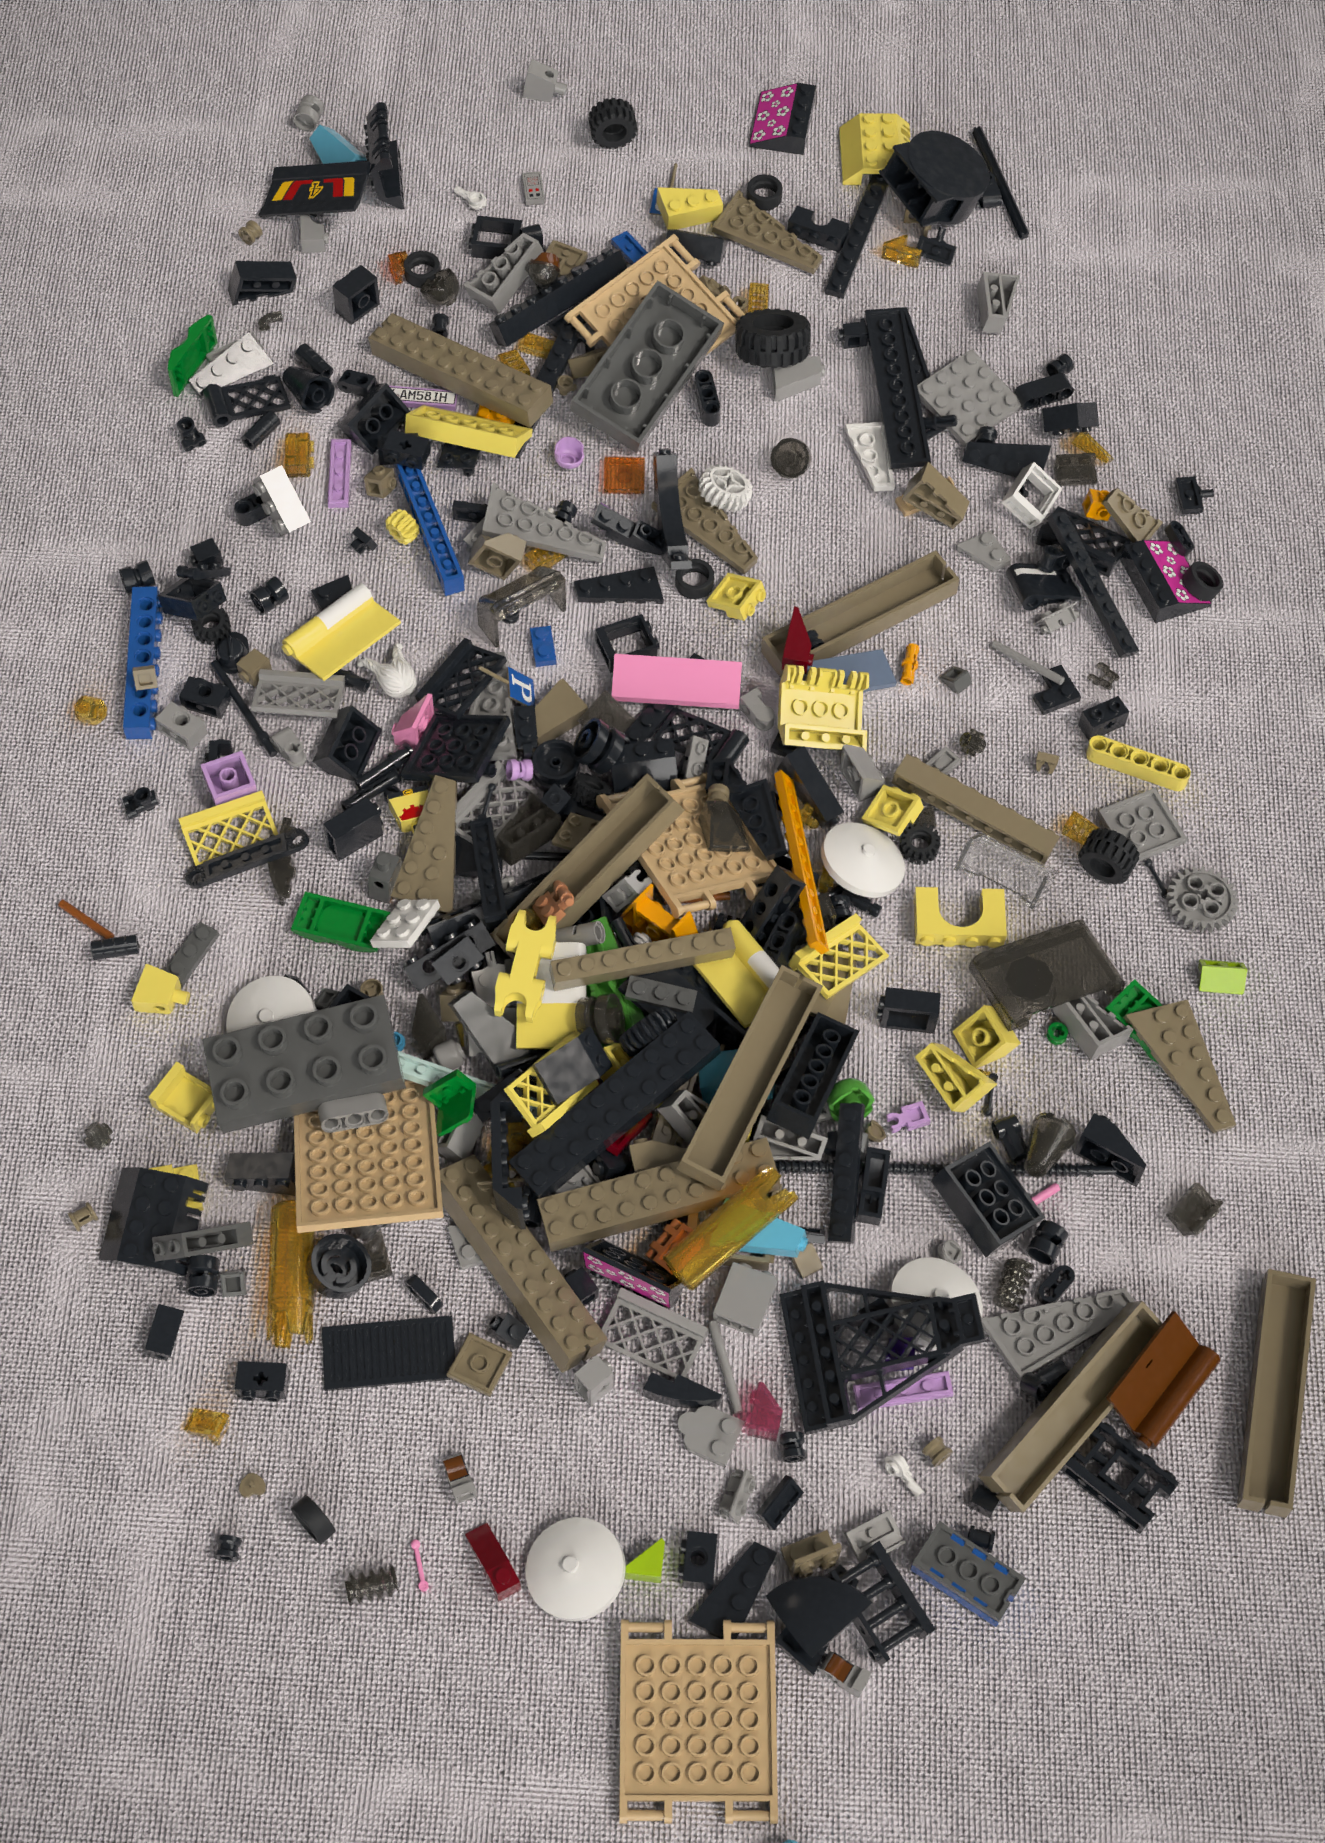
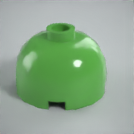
(850, 1091)

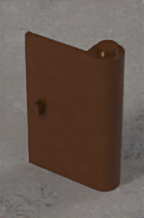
(1162, 1381)

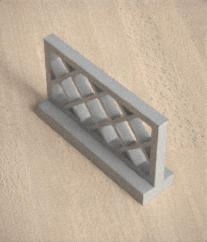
(301, 685)
(478, 793)
(657, 1314)

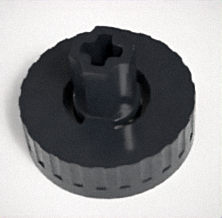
(330, 1275)

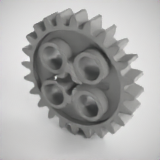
(1202, 899)

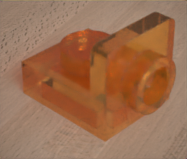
(396, 266)

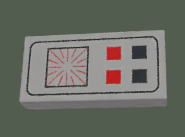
(533, 188)

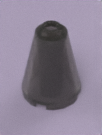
(1047, 1143)

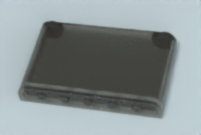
(1044, 972)

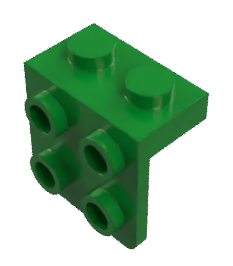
(454, 1098)

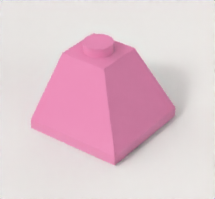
(414, 722)

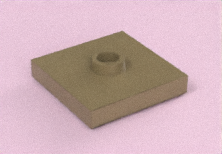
(479, 1364)

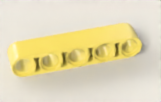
(1147, 766)

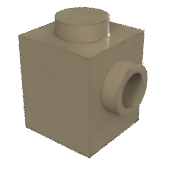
(250, 666)

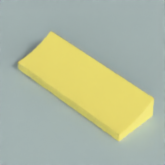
(467, 430)

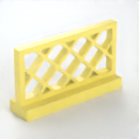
(220, 814)
(837, 936)
(551, 1113)

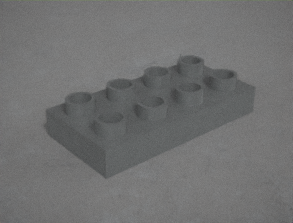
(646, 366)
(302, 1062)

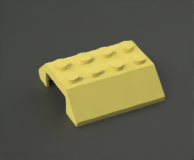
(869, 144)
(822, 708)

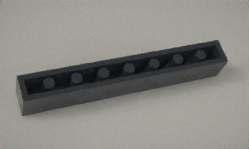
(557, 297)

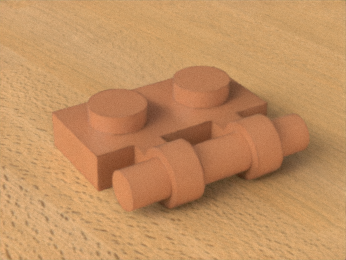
(554, 902)
(671, 1235)

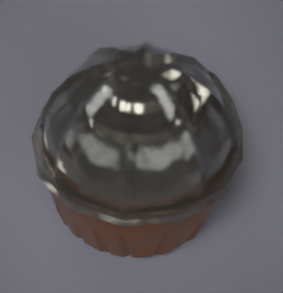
(544, 268)

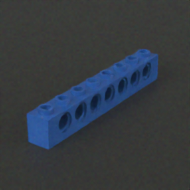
(431, 529)
(143, 630)

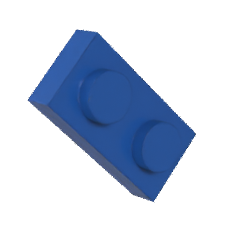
(629, 247)
(543, 646)

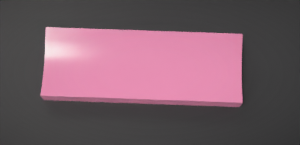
(676, 681)

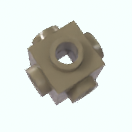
(380, 481)

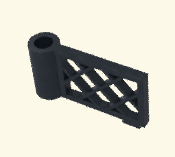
(221, 405)
(728, 746)

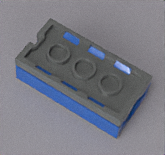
(967, 1573)

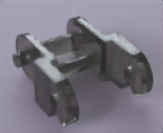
(1101, 680)

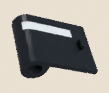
(1034, 585)

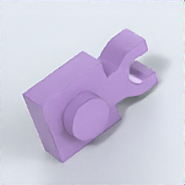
(911, 1116)

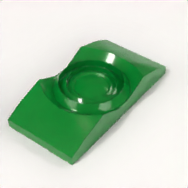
(191, 353)
(338, 922)
(1132, 1000)

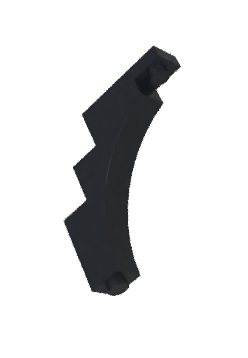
(666, 496)

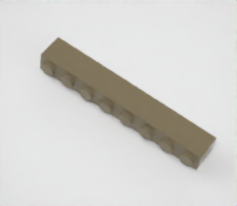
(975, 808)
(642, 959)

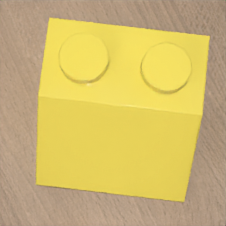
(985, 1037)

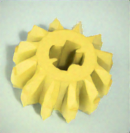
(402, 526)

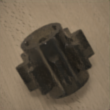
(972, 742)
(98, 1135)

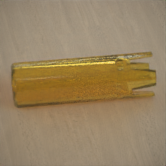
(728, 1229)
(289, 1290)

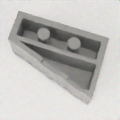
(995, 299)

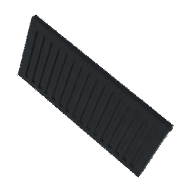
(387, 1353)

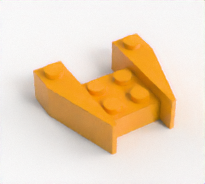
(653, 920)

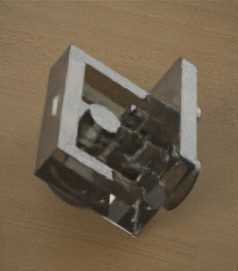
(1194, 1210)

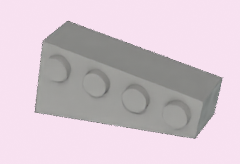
(505, 274)

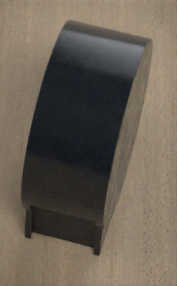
(937, 177)

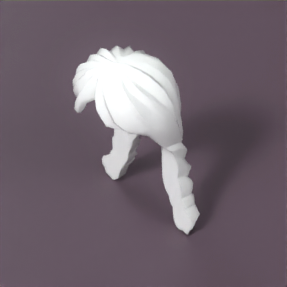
(394, 678)

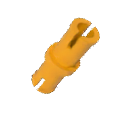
(909, 664)

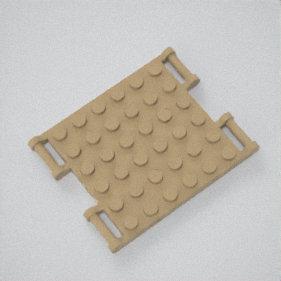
(617, 301)
(680, 858)
(698, 1721)

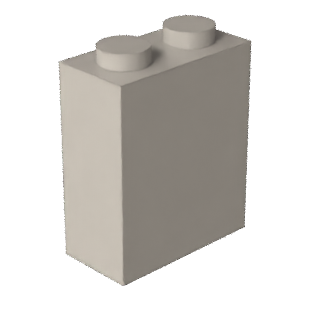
(745, 1298)

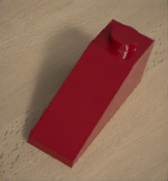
(798, 644)
(493, 1562)

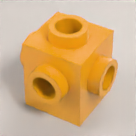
(1093, 505)

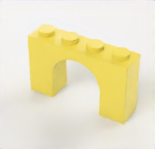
(934, 930)

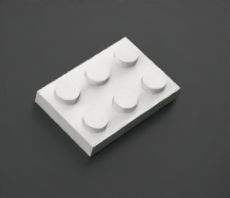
(405, 923)

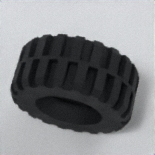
(772, 338)

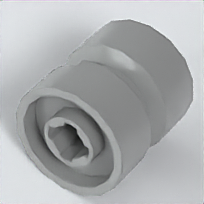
(308, 113)

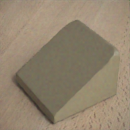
(807, 1261)

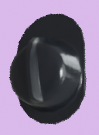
(231, 651)

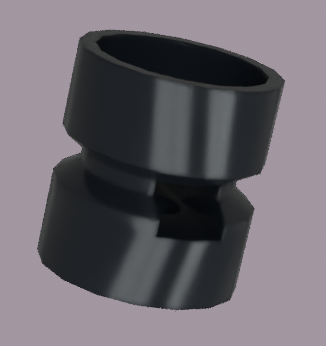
(138, 577)
(268, 595)
(1047, 1242)
(202, 1276)

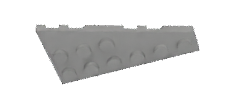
(496, 701)

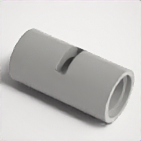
(587, 933)

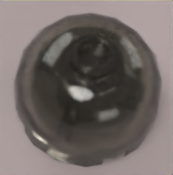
(441, 289)
(791, 458)

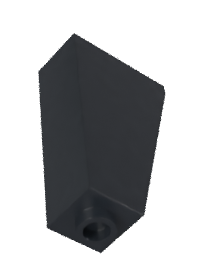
(812, 787)

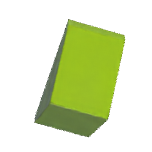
(648, 1565)

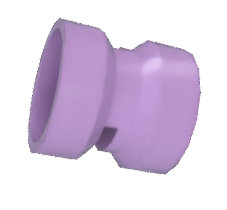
(519, 769)

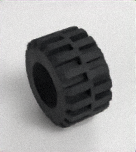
(612, 123)
(1108, 856)

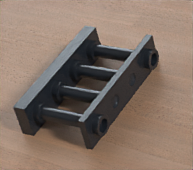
(904, 1602)

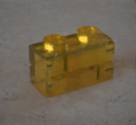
(298, 455)

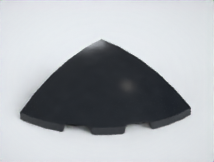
(817, 1609)

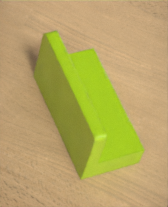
(1222, 976)

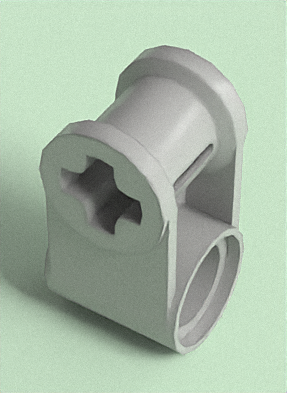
(289, 747)

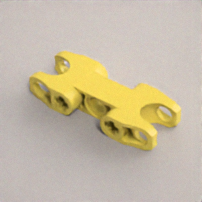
(522, 982)

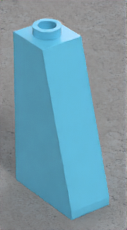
(333, 147)
(778, 1239)

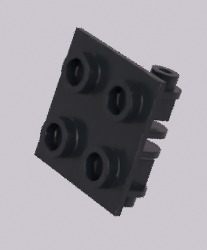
(459, 458)

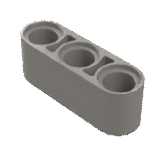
(353, 1112)

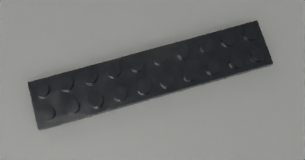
(897, 388)

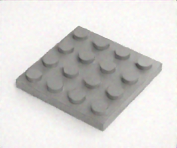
(971, 393)

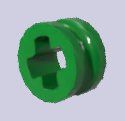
(1063, 1033)

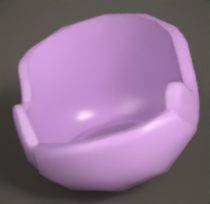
(569, 452)

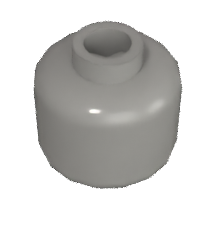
(448, 1054)

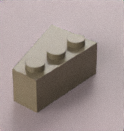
(936, 496)

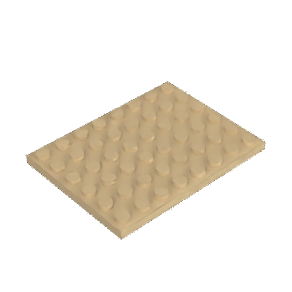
(369, 1171)

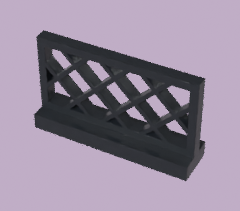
(1102, 561)
(450, 673)

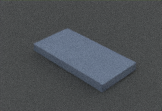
(871, 661)

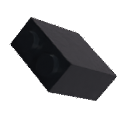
(353, 828)

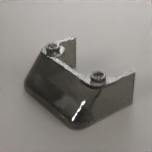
(518, 595)

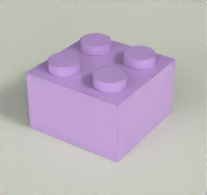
(228, 778)

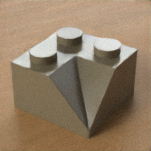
(497, 554)

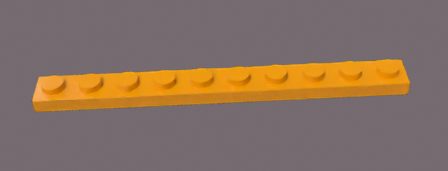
(801, 862)

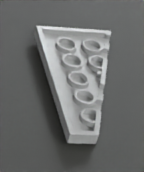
(538, 527)
(1050, 1330)

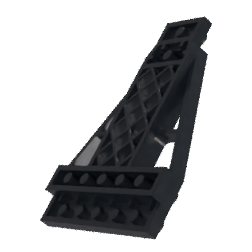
(817, 1355)

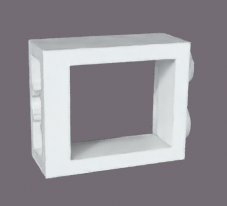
(1024, 509)

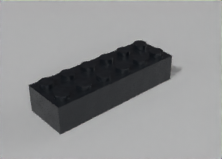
(812, 1075)

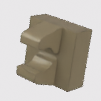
(145, 677)
(1043, 758)

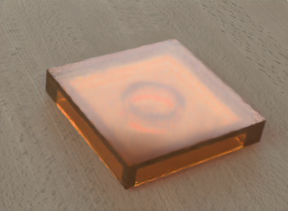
(624, 475)

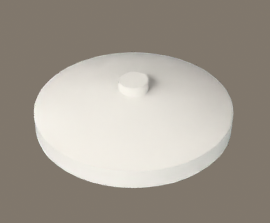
(862, 860)
(268, 1001)
(930, 1279)
(575, 1569)

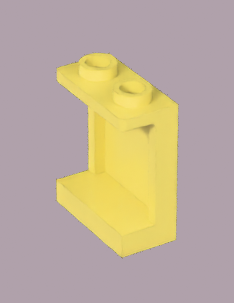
(184, 1098)

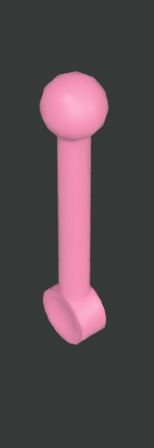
(423, 1585)

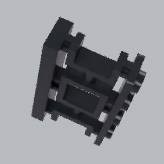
(1107, 1490)

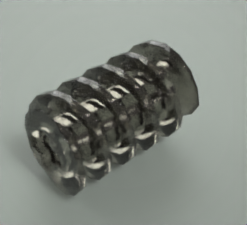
(1012, 1284)
(371, 1584)

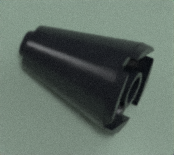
(309, 388)

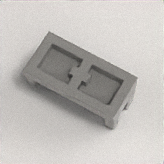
(625, 891)

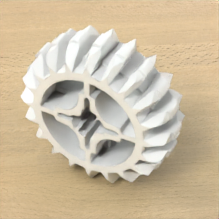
(725, 488)

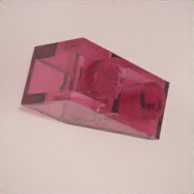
(766, 1414)

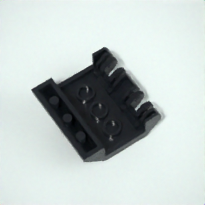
(384, 158)
(150, 1206)

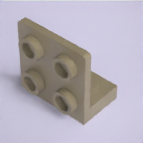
(573, 831)
(811, 1554)

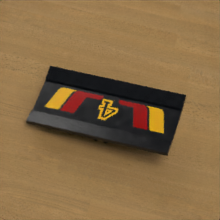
(316, 189)

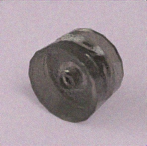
(603, 1015)

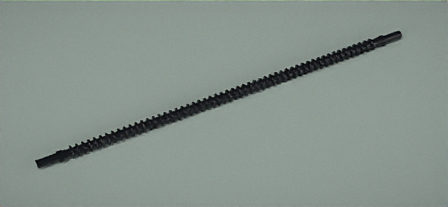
(1088, 1169)

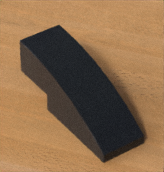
(873, 1186)
(680, 1393)

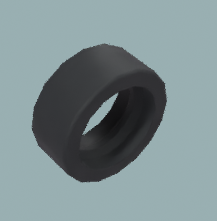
(768, 182)
(420, 258)
(1208, 575)
(699, 591)
(313, 1519)

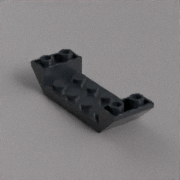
(507, 1199)

